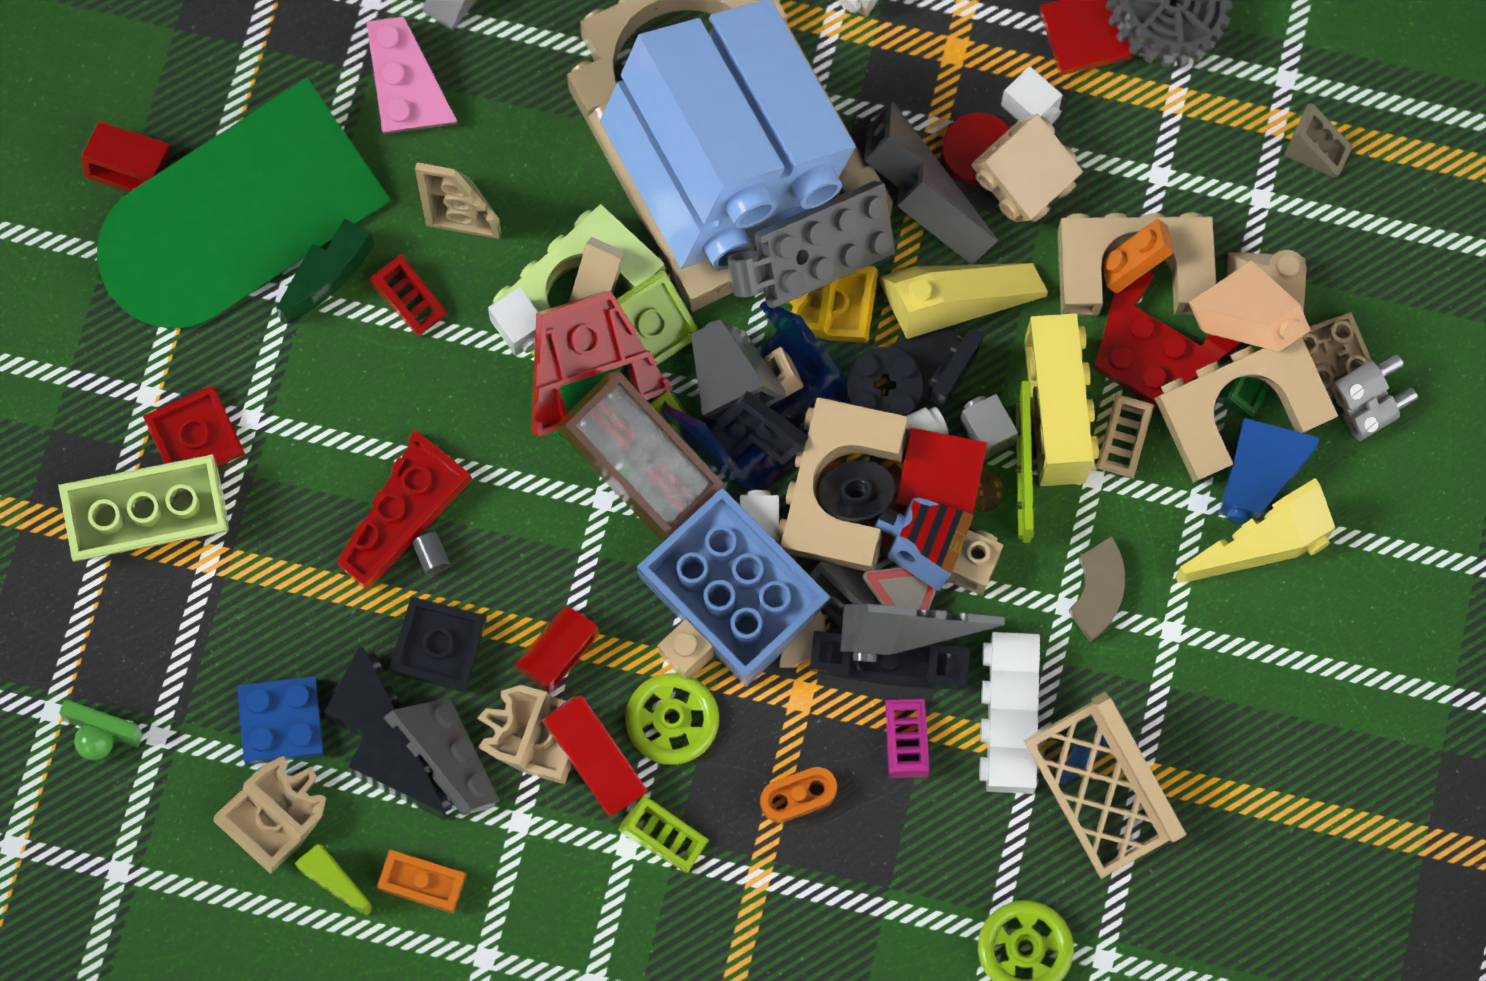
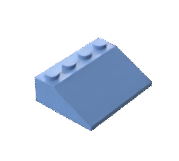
(733, 586)

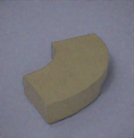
(1102, 589)

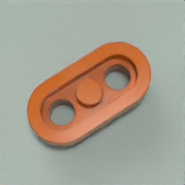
(797, 794)

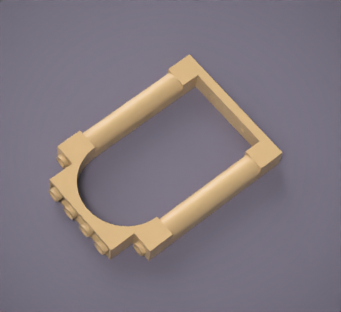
(592, 87)

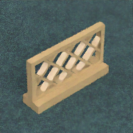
(1134, 768)

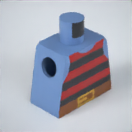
(926, 539)

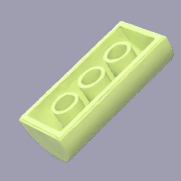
(143, 508)

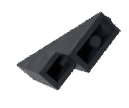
(383, 755)

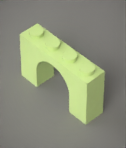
(567, 252)

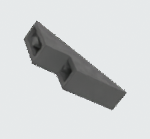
(925, 186)

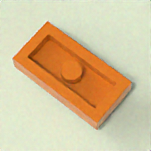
(1137, 256)
(421, 881)

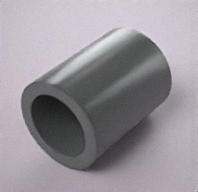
(431, 553)

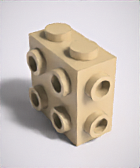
(1027, 169)

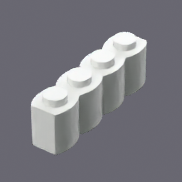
(1012, 712)

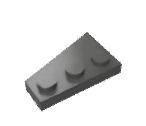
(445, 745)

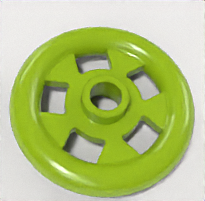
(698, 737)
(1028, 914)

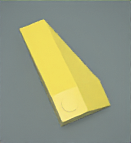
(1291, 528)

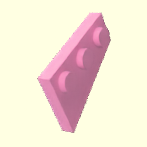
(403, 80)

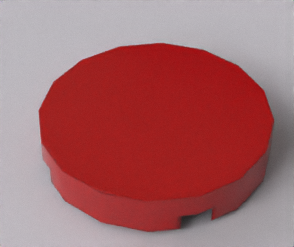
(967, 140)

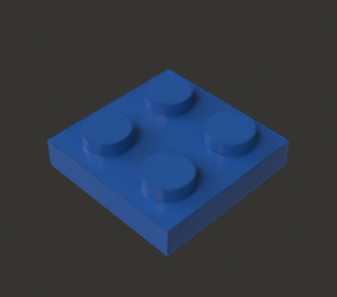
(280, 720)

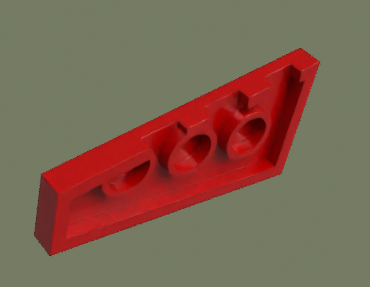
(413, 497)

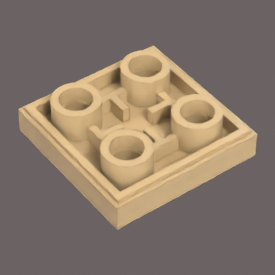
(1336, 348)

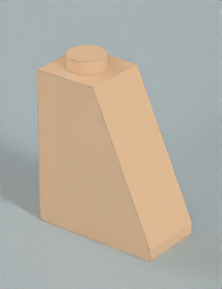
(1250, 310)

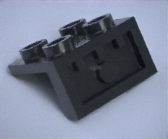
(943, 360)

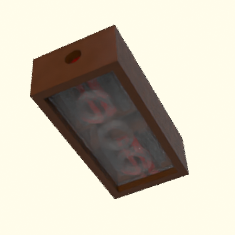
(639, 455)

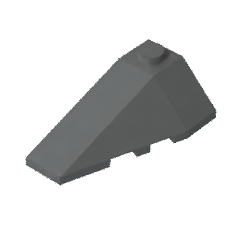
(888, 630)

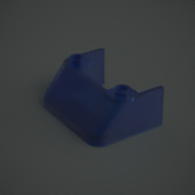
(821, 379)

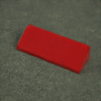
(594, 755)

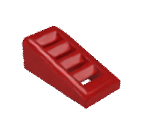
(401, 266)

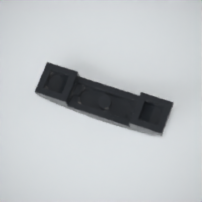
(920, 667)

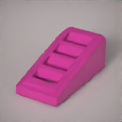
(907, 769)

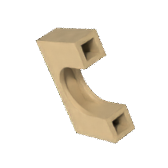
(1087, 240)
(1190, 406)
(834, 432)

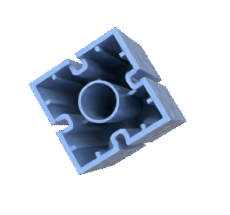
(725, 131)

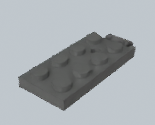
(833, 241)

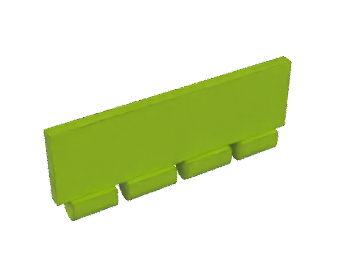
(1024, 462)

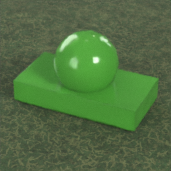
(98, 730)

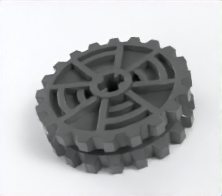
(1170, 28)

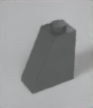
(729, 367)

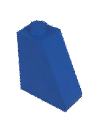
(1262, 467)

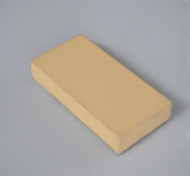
(597, 269)

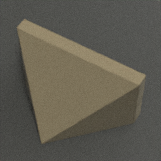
(1318, 143)

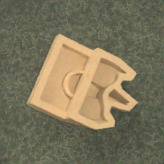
(522, 736)
(272, 813)

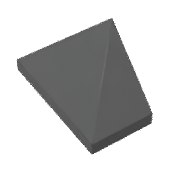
(843, 587)

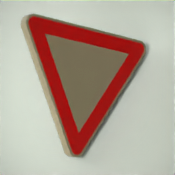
(899, 588)

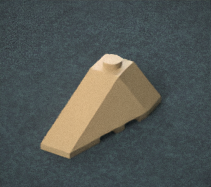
(454, 202)

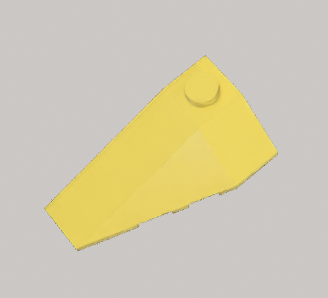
(951, 294)

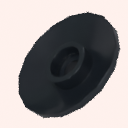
(856, 490)

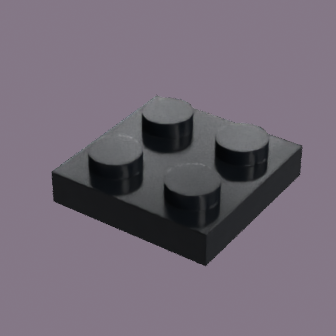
(438, 644)

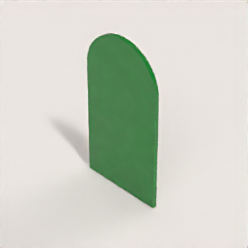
(235, 213)

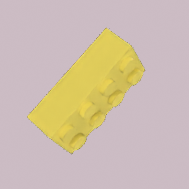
(1059, 399)

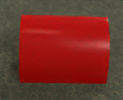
(122, 157)
(557, 649)

